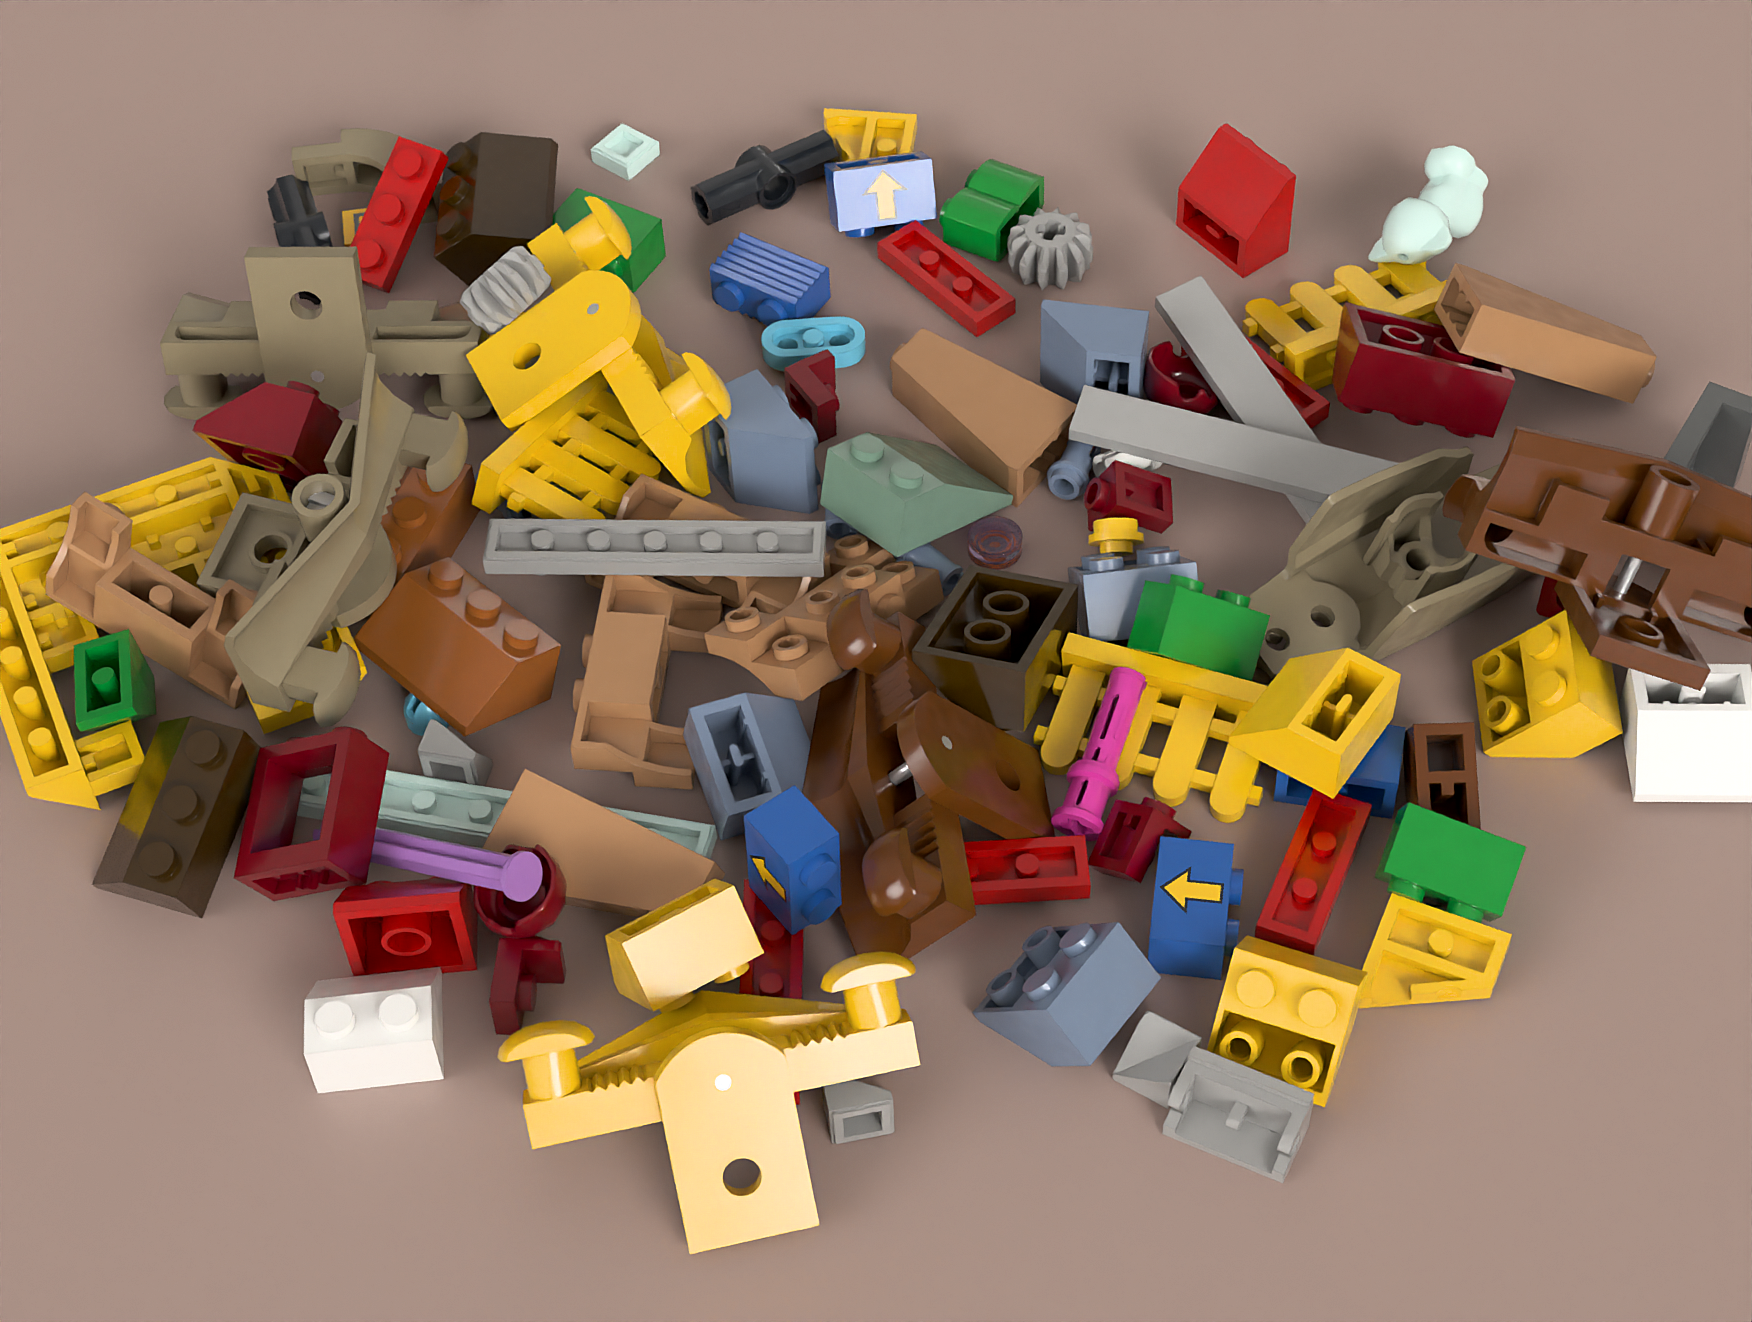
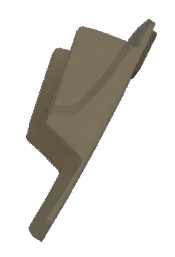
(1380, 567)

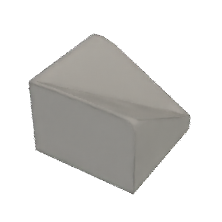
(450, 759)
(1155, 1057)
(857, 1111)

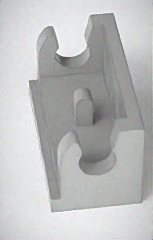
(1238, 1114)

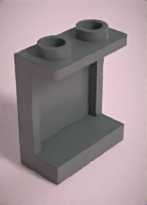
(1715, 435)

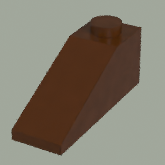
(1442, 772)

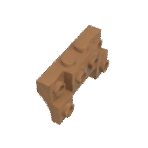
(658, 501)
(125, 590)
(792, 647)
(627, 675)

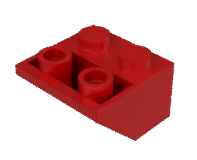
(1237, 202)

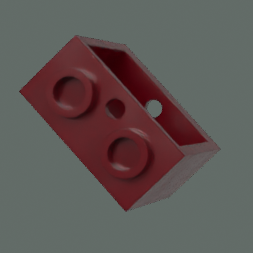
(349, 821)

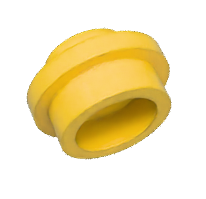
(1116, 535)

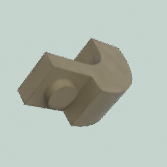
(351, 165)

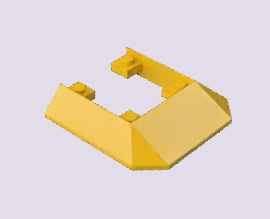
(174, 525)

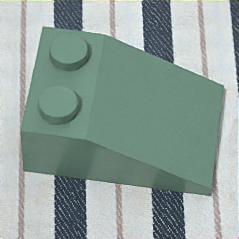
(904, 490)

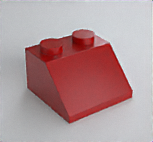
(408, 926)

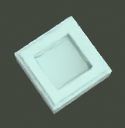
(625, 151)

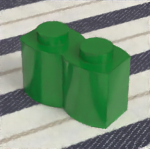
(988, 206)

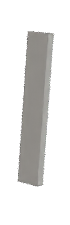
(1232, 367)
(1217, 446)
(655, 547)

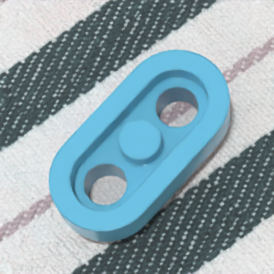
(797, 339)

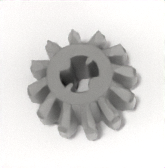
(1050, 248)
(505, 290)

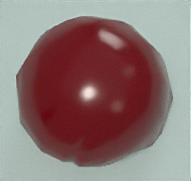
(1176, 381)
(529, 917)

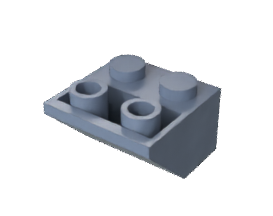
(1092, 348)
(763, 448)
(1113, 588)
(745, 754)
(1069, 992)

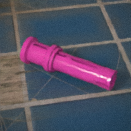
(1094, 776)

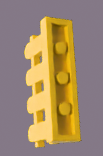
(1313, 352)
(549, 451)
(1177, 694)

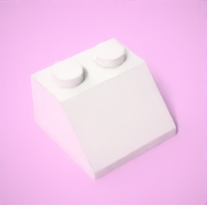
(375, 1030)

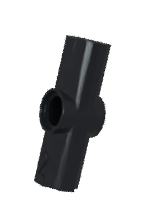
(764, 177)
(297, 219)

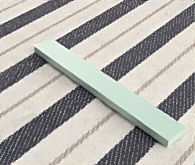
(468, 811)

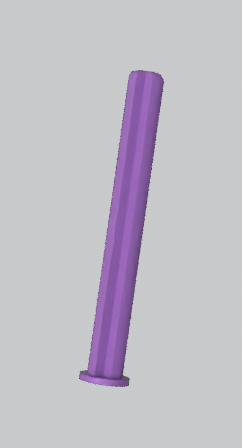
(514, 874)

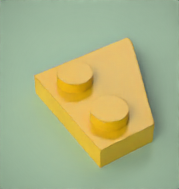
(870, 133)
(1430, 957)

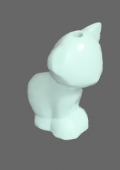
(1445, 209)

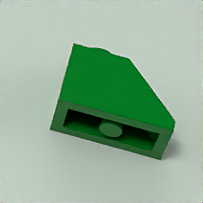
(112, 682)

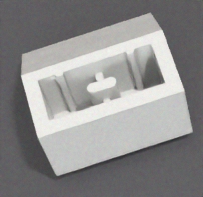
(1689, 740)

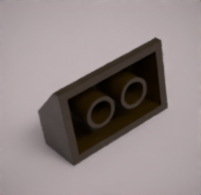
(493, 199)
(999, 643)
(181, 815)

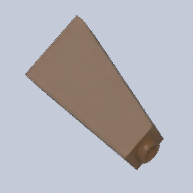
(1542, 336)
(982, 411)
(602, 855)

